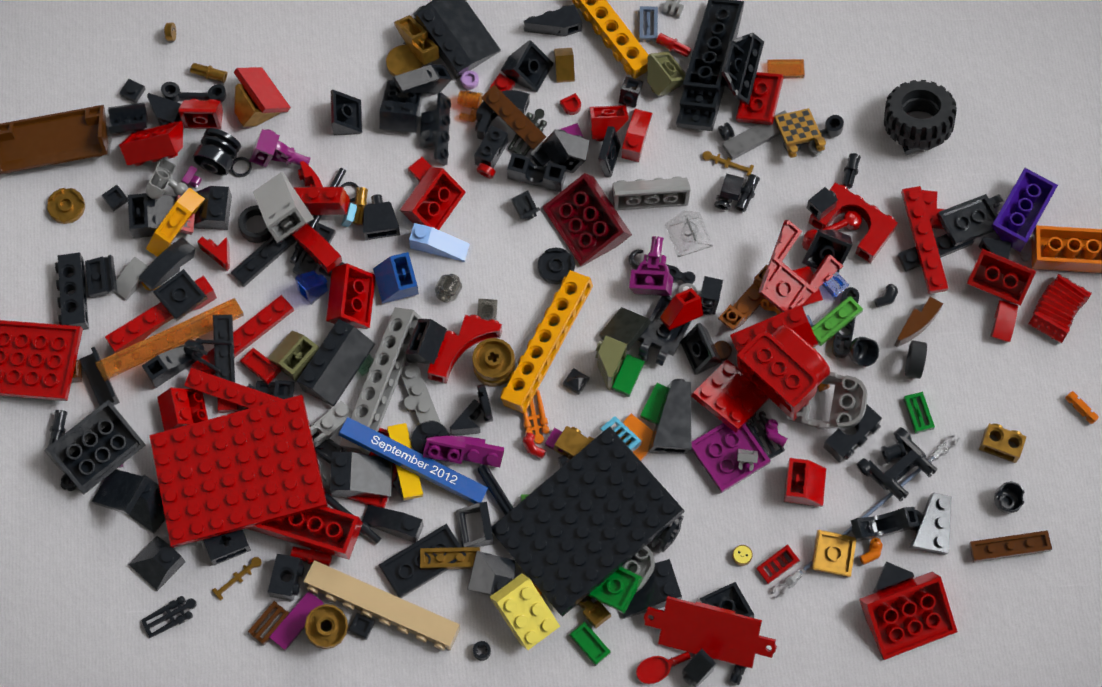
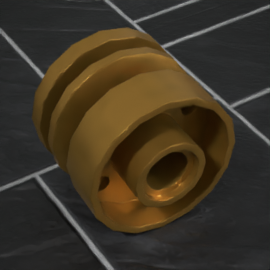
(329, 614)

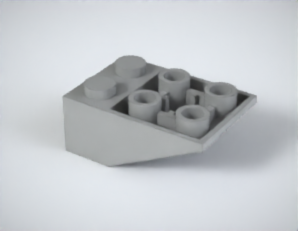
(281, 207)

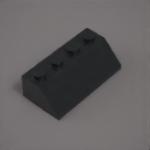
(335, 363)

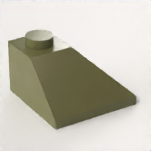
(664, 73)

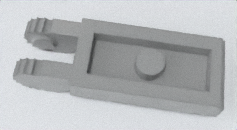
(330, 422)

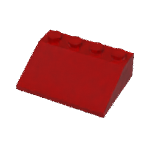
(909, 615)

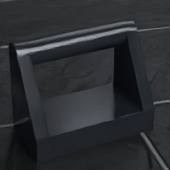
(481, 507)

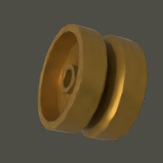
(493, 362)

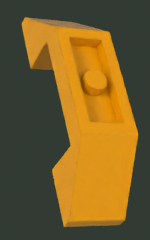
(174, 221)

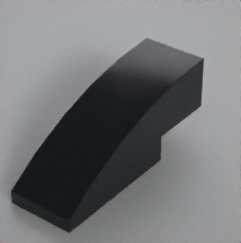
(167, 263)

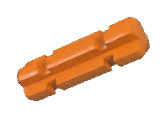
(1082, 407)

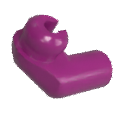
(772, 433)

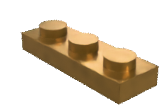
(442, 561)

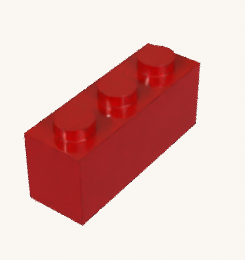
(324, 200)

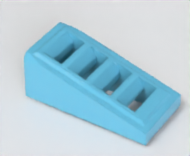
(636, 442)

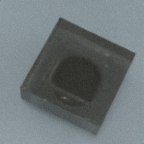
(487, 309)

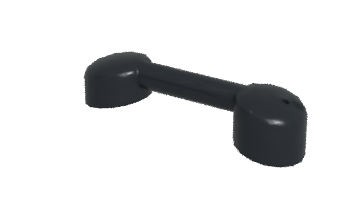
(172, 92)
(833, 128)

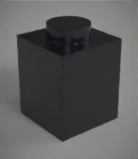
(822, 203)

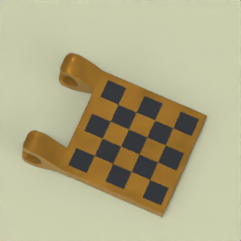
(799, 128)

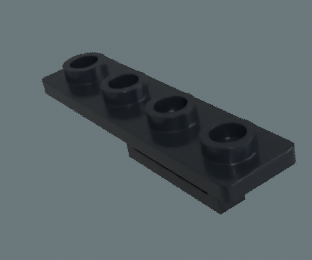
(435, 129)

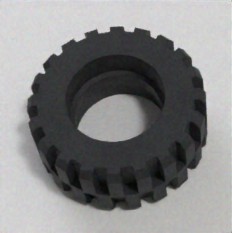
(920, 97)

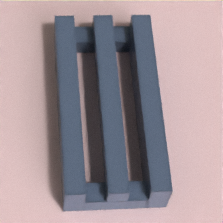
(648, 37)

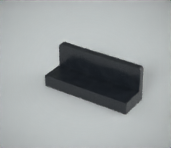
(102, 389)

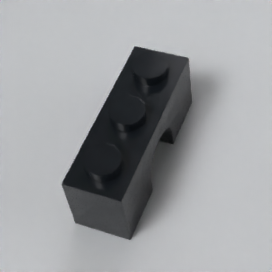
(548, 177)
(842, 445)

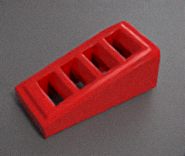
(792, 555)

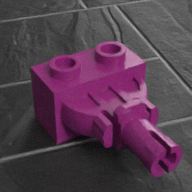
(269, 148)
(652, 273)

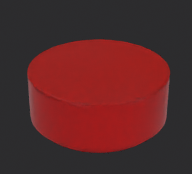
(485, 170)

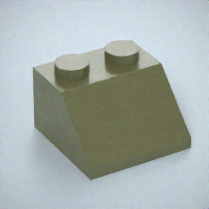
(610, 357)

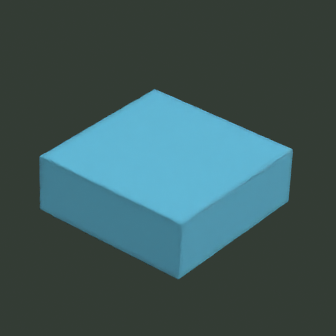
(349, 218)

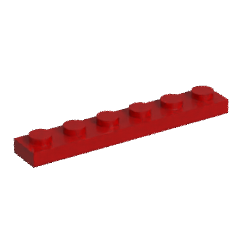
(924, 240)
(252, 330)
(227, 390)

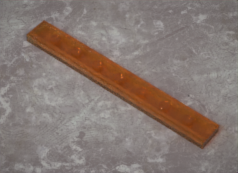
(165, 340)

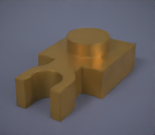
(594, 612)

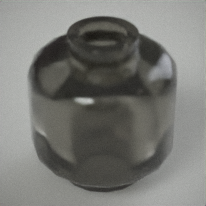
(448, 288)

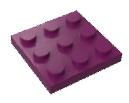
(718, 455)

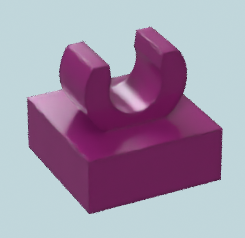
(190, 178)

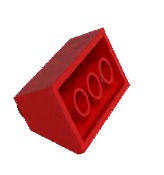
(793, 318)

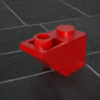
(682, 309)

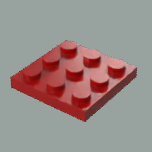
(730, 396)

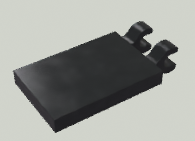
(970, 218)
(660, 336)

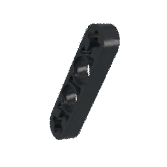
(848, 338)

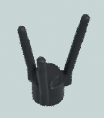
(195, 349)

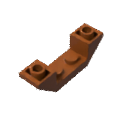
(746, 305)

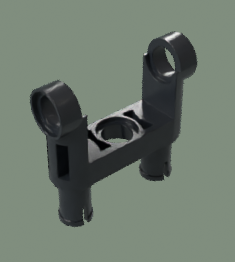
(889, 479)

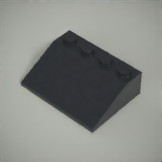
(458, 34)
(95, 447)

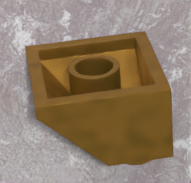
(247, 110)

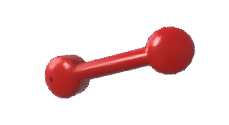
(852, 221)

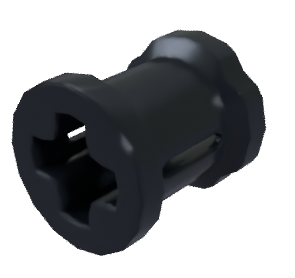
(893, 451)

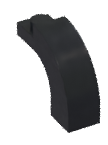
(486, 115)
(885, 524)

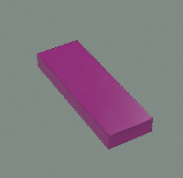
(295, 621)

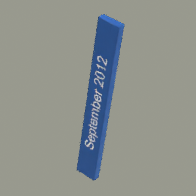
(412, 461)

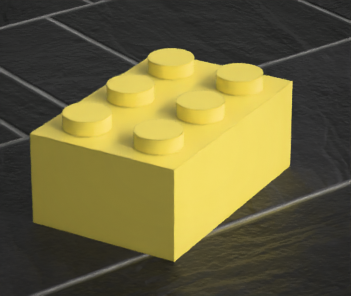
(525, 611)

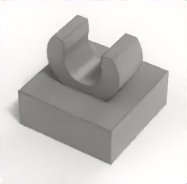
(747, 456)

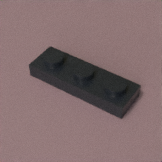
(305, 262)

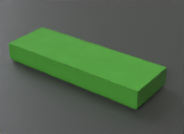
(836, 320)

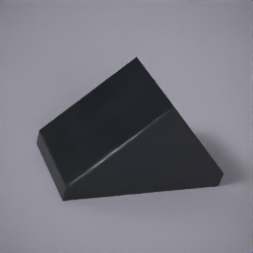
(996, 246)
(891, 576)

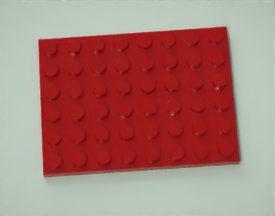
(237, 471)

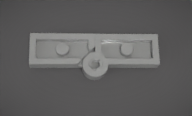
(419, 397)

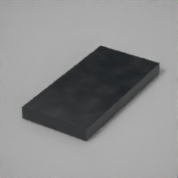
(404, 568)

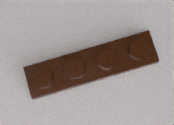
(513, 117)
(1010, 546)

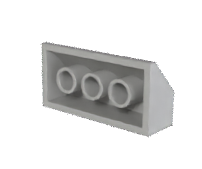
(650, 193)

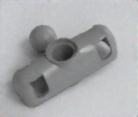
(162, 178)

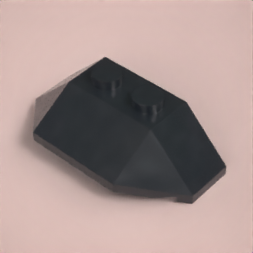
(742, 65)

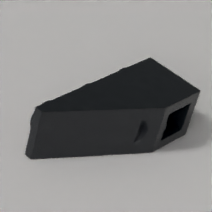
(558, 22)
(423, 80)
(167, 365)

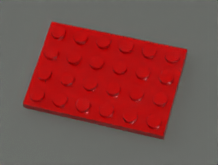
(37, 359)

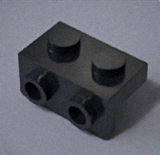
(127, 118)

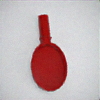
(657, 667)

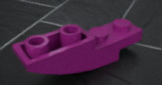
(464, 448)

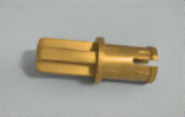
(208, 72)
(360, 201)

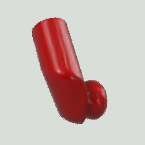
(531, 448)

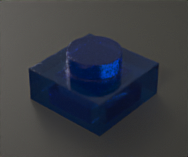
(835, 285)

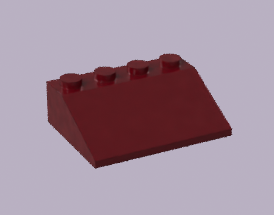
(586, 220)

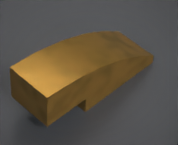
(417, 39)

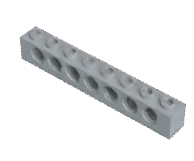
(383, 374)

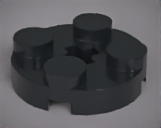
(425, 429)

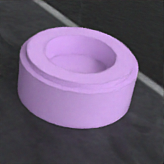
(469, 80)

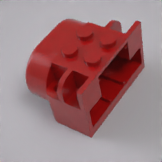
(783, 368)

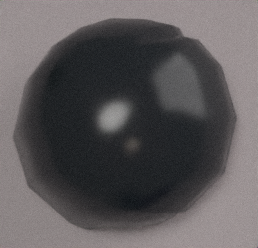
(863, 351)
(1009, 497)

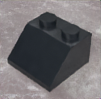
(215, 209)

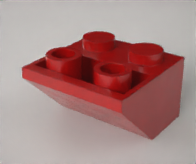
(181, 407)
(804, 482)

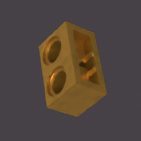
(1001, 447)

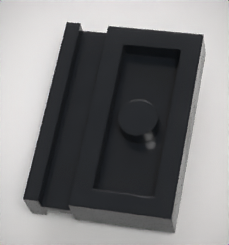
(101, 276)

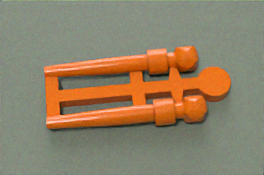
(543, 420)

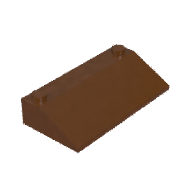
(53, 139)

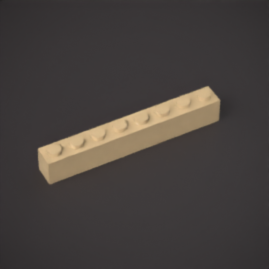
(382, 605)

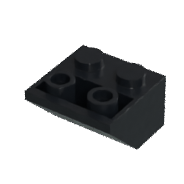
(566, 149)
(425, 342)

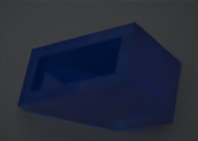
(311, 286)

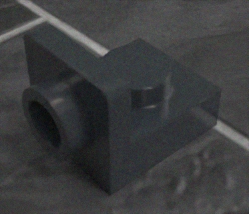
(630, 92)

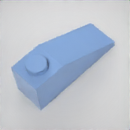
(437, 242)

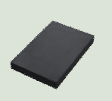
(120, 491)

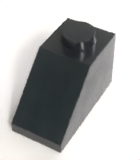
(164, 109)
(698, 669)

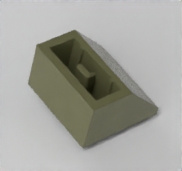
(294, 354)

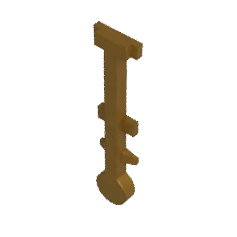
(707, 155)
(255, 562)

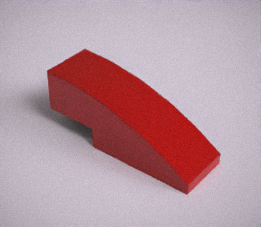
(317, 248)

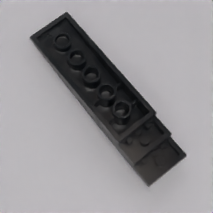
(703, 78)

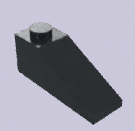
(394, 522)

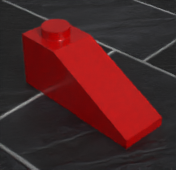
(636, 135)

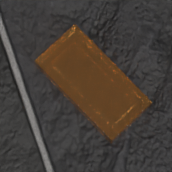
(788, 67)

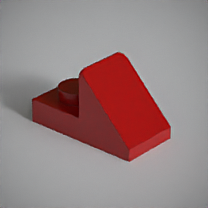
(218, 253)

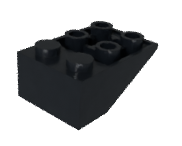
(399, 110)
(147, 213)

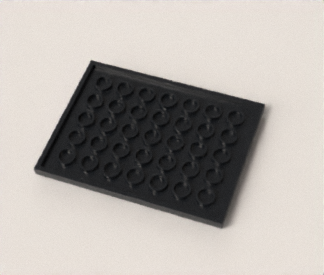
(586, 521)

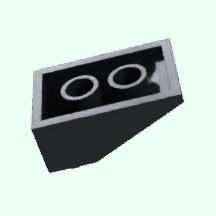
(360, 475)
(655, 591)

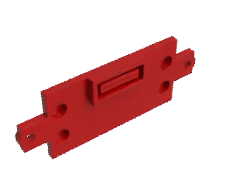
(710, 628)

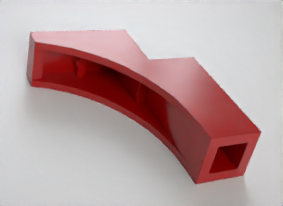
(453, 346)

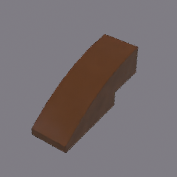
(919, 321)

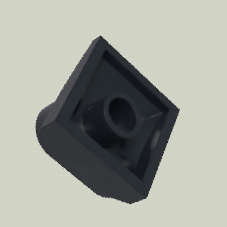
(729, 598)

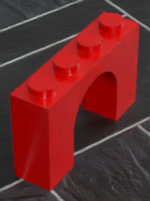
(879, 225)

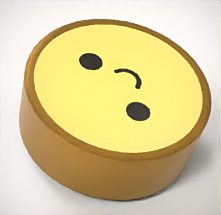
(742, 555)

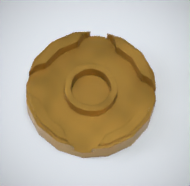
(66, 205)

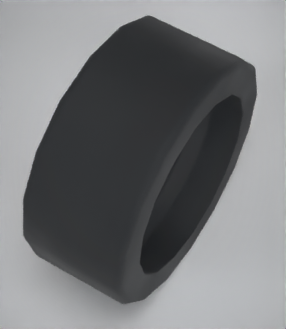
(252, 237)
(916, 359)

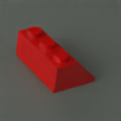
(153, 144)
(433, 199)
(1001, 277)
(351, 296)

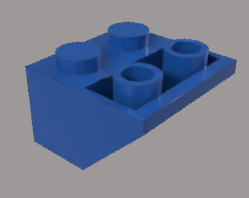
(396, 278)

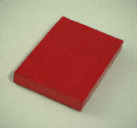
(262, 90)
(762, 100)

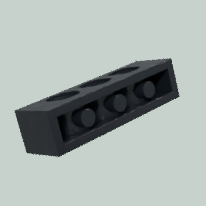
(72, 264)

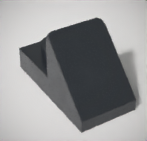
(464, 423)

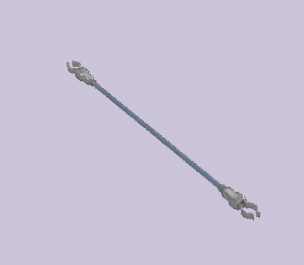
(941, 450)

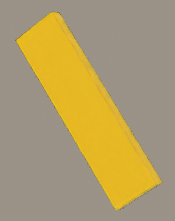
(408, 481)

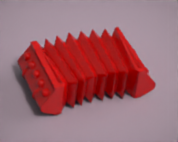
(1058, 307)

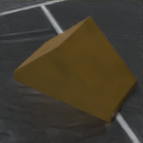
(564, 65)

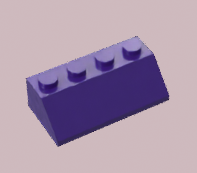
(1023, 208)

